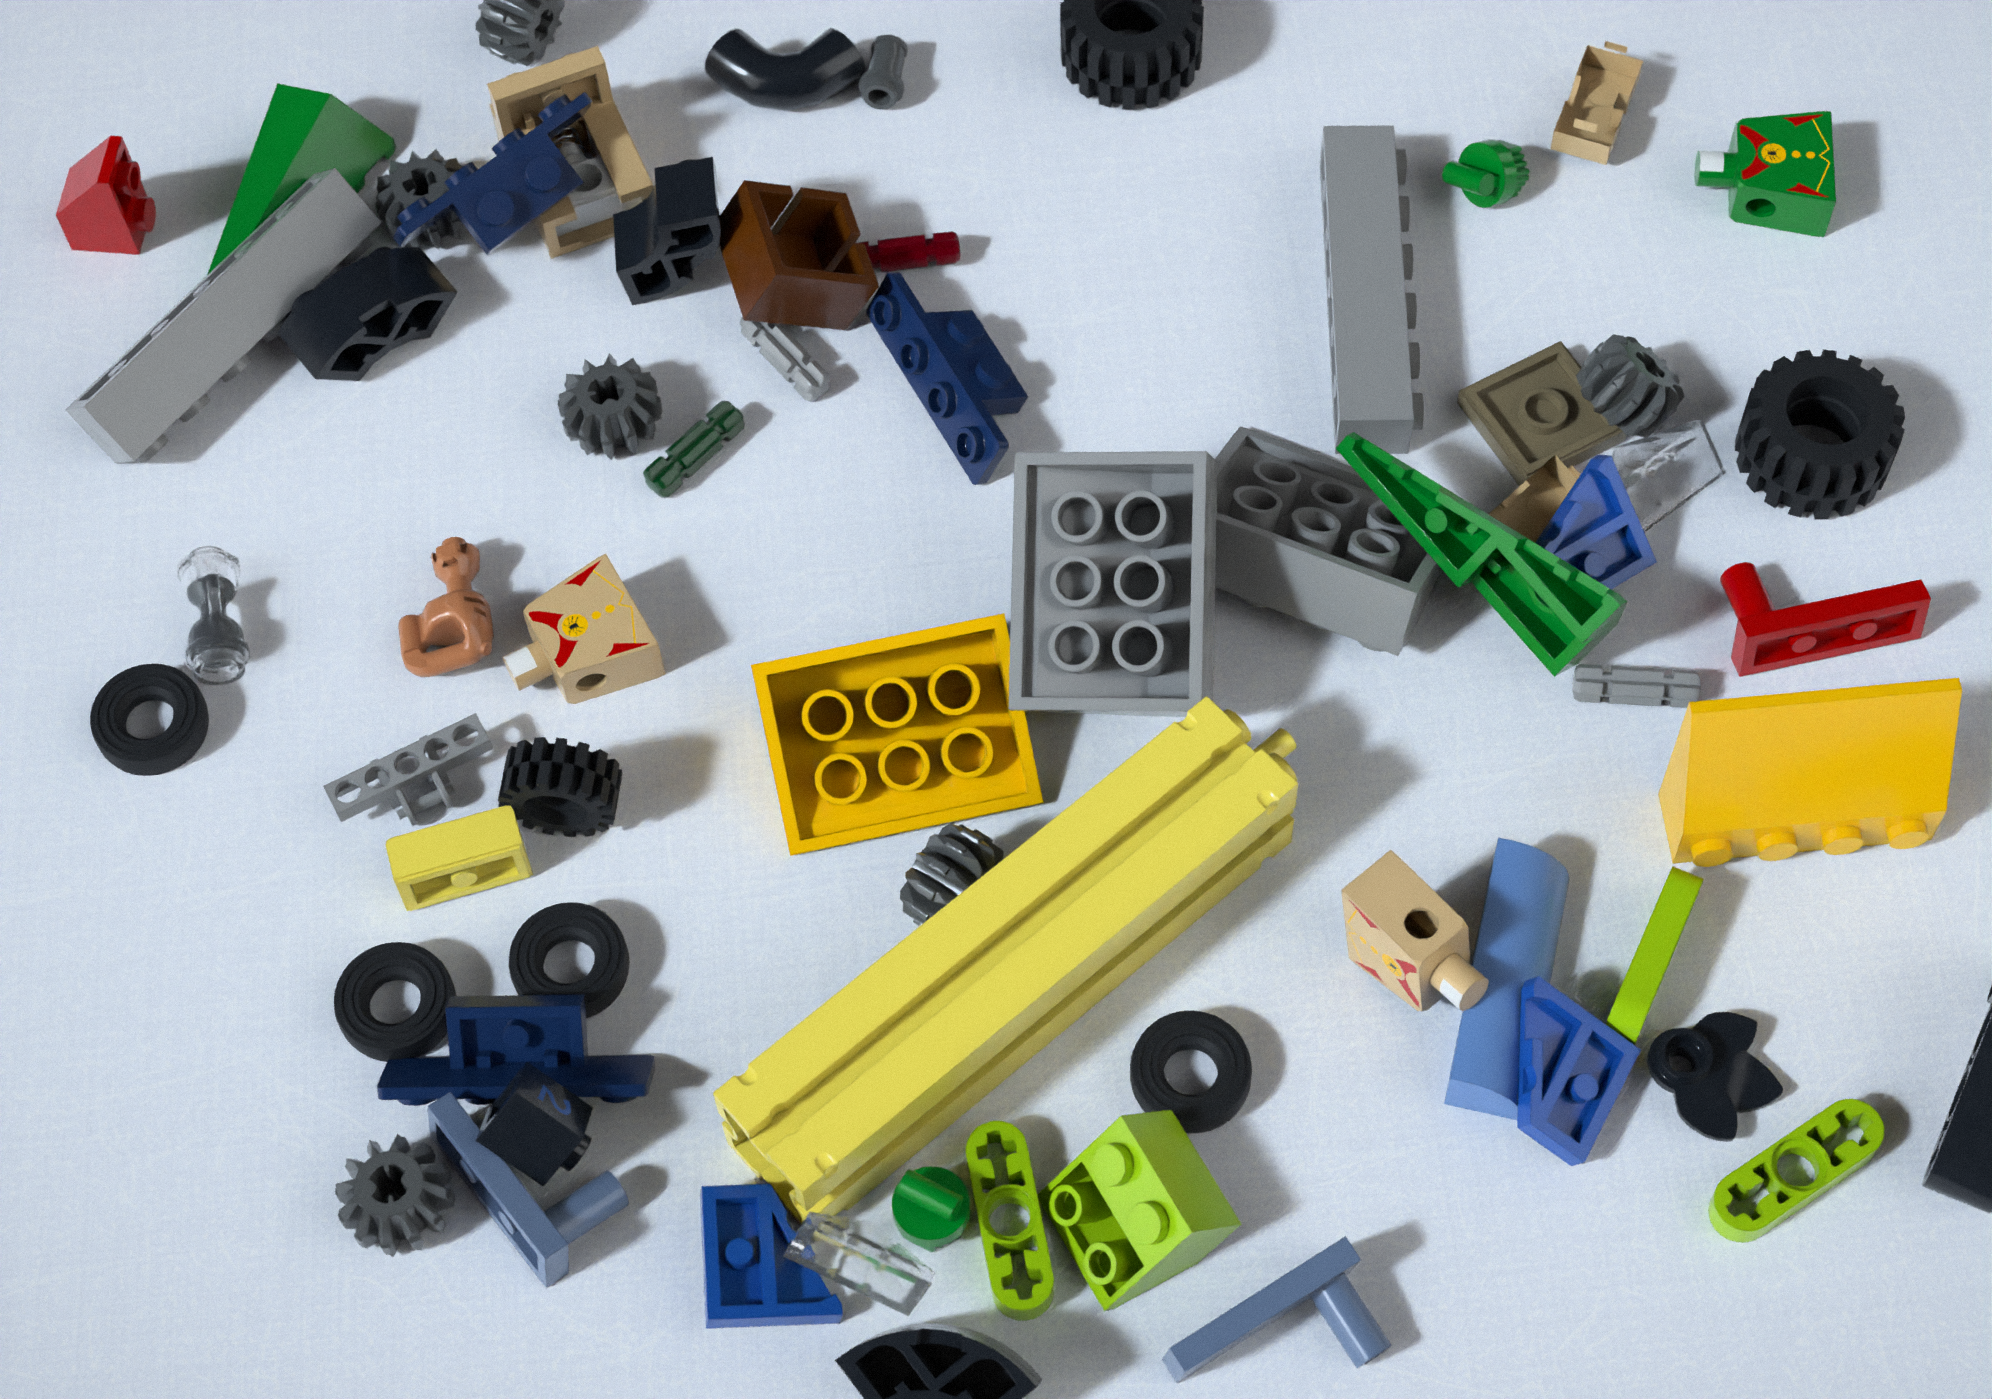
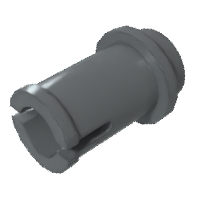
(882, 82)

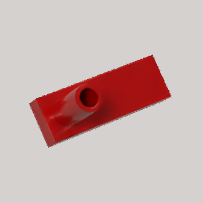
(1818, 629)

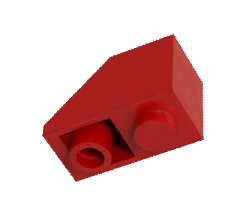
(106, 202)

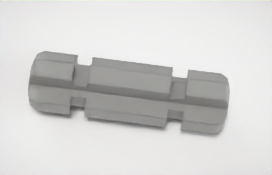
(788, 358)
(1635, 685)

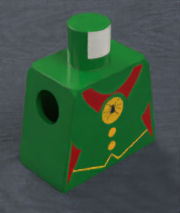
(1776, 172)

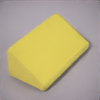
(458, 858)

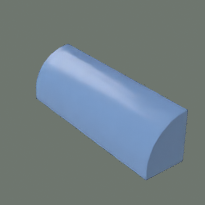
(1512, 945)

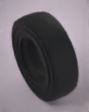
(161, 752)
(567, 923)
(371, 971)
(1198, 1032)

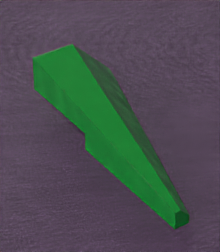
(299, 138)
(1536, 593)

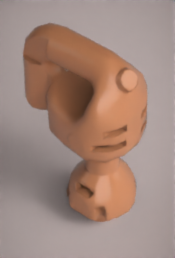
(450, 619)

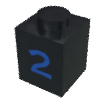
(536, 1125)

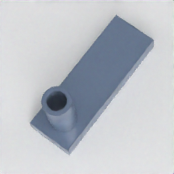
(536, 1235)
(1319, 1278)

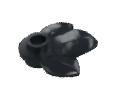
(1722, 1073)

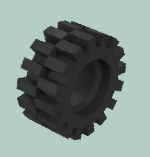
(561, 786)

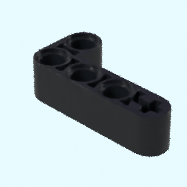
(1963, 1151)

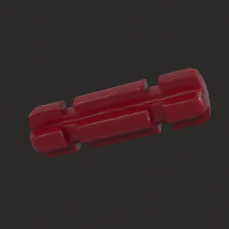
(914, 251)

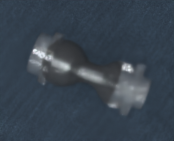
(215, 641)

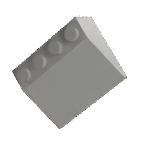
(1316, 543)
(1113, 582)

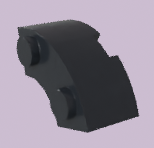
(668, 231)
(367, 312)
(937, 1364)

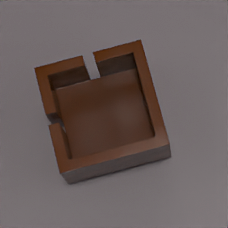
(805, 265)

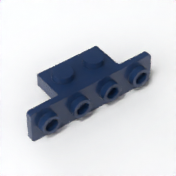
(509, 189)
(952, 373)
(497, 1036)

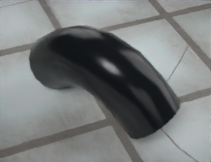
(785, 79)

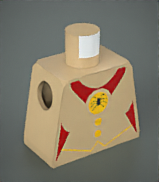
(586, 637)
(1409, 937)

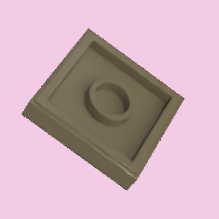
(1537, 413)

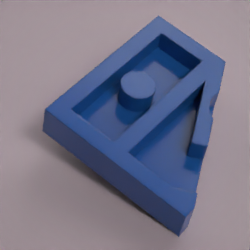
(1599, 527)
(1567, 1071)
(745, 1265)

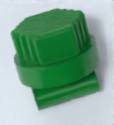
(1488, 172)
(931, 1207)

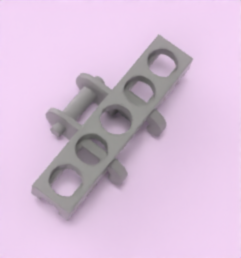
(433, 765)

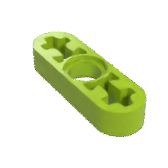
(1654, 954)
(1822, 1128)
(1036, 1262)

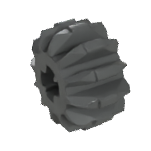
(518, 28)
(411, 182)
(1630, 386)
(610, 406)
(946, 869)
(397, 1219)

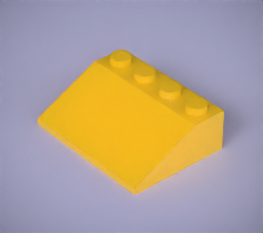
(895, 734)
(1810, 772)

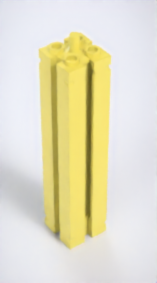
(1010, 962)

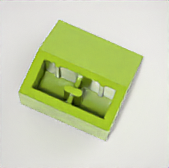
(1137, 1207)

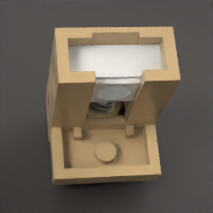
(615, 174)

